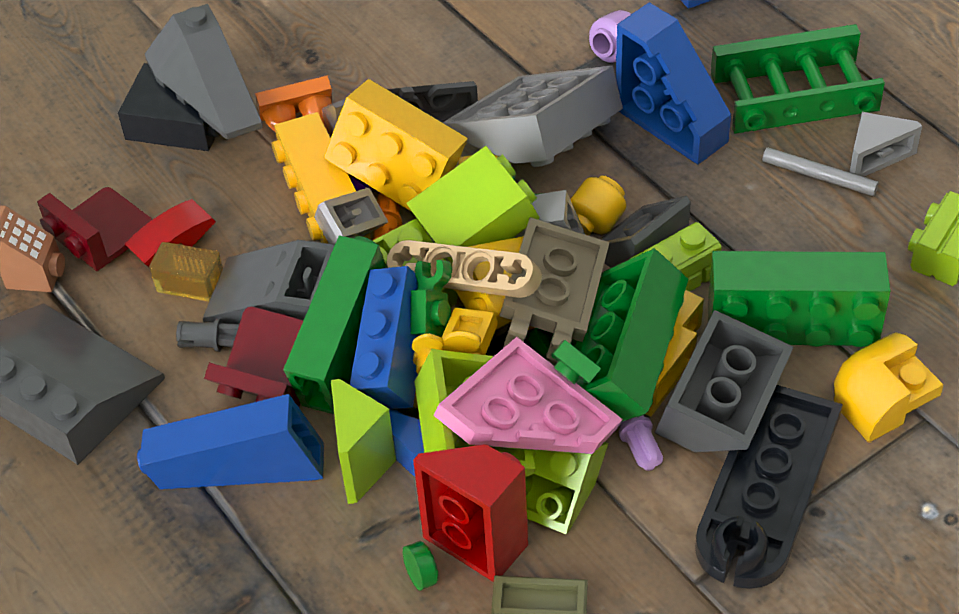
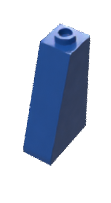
(234, 447)

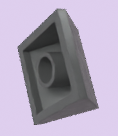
(646, 228)

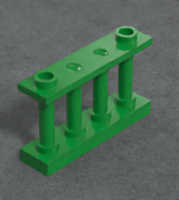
(792, 53)

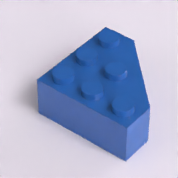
(668, 86)

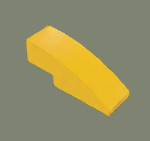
(679, 348)

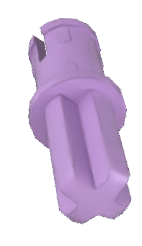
(641, 442)

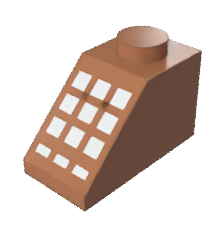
(27, 254)

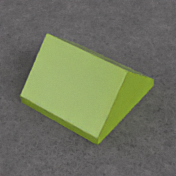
(362, 439)

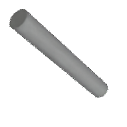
(820, 171)

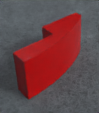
(177, 225)

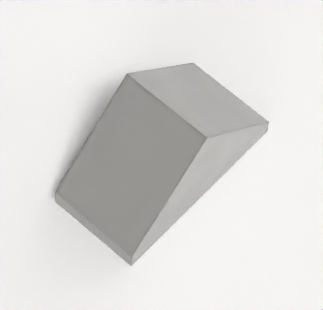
(883, 142)
(350, 215)

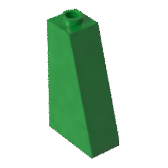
(332, 323)

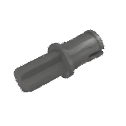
(206, 334)

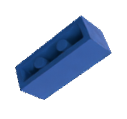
(384, 349)

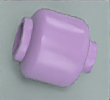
(604, 35)

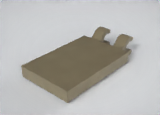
(568, 287)

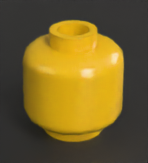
(599, 204)

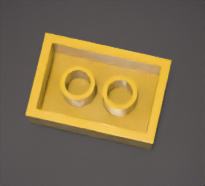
(392, 143)

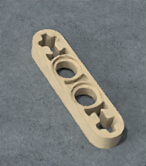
(464, 263)

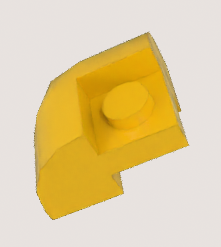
(884, 385)

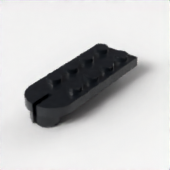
(766, 490)

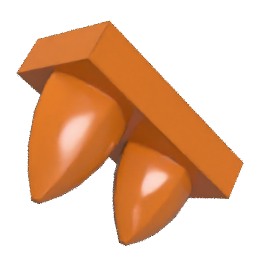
(284, 102)

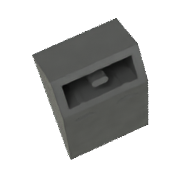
(270, 279)

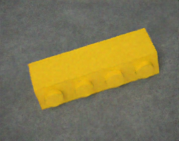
(302, 148)

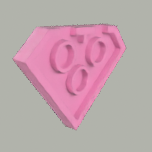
(526, 405)

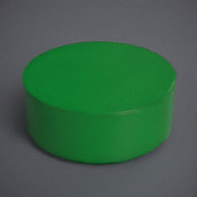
(420, 565)

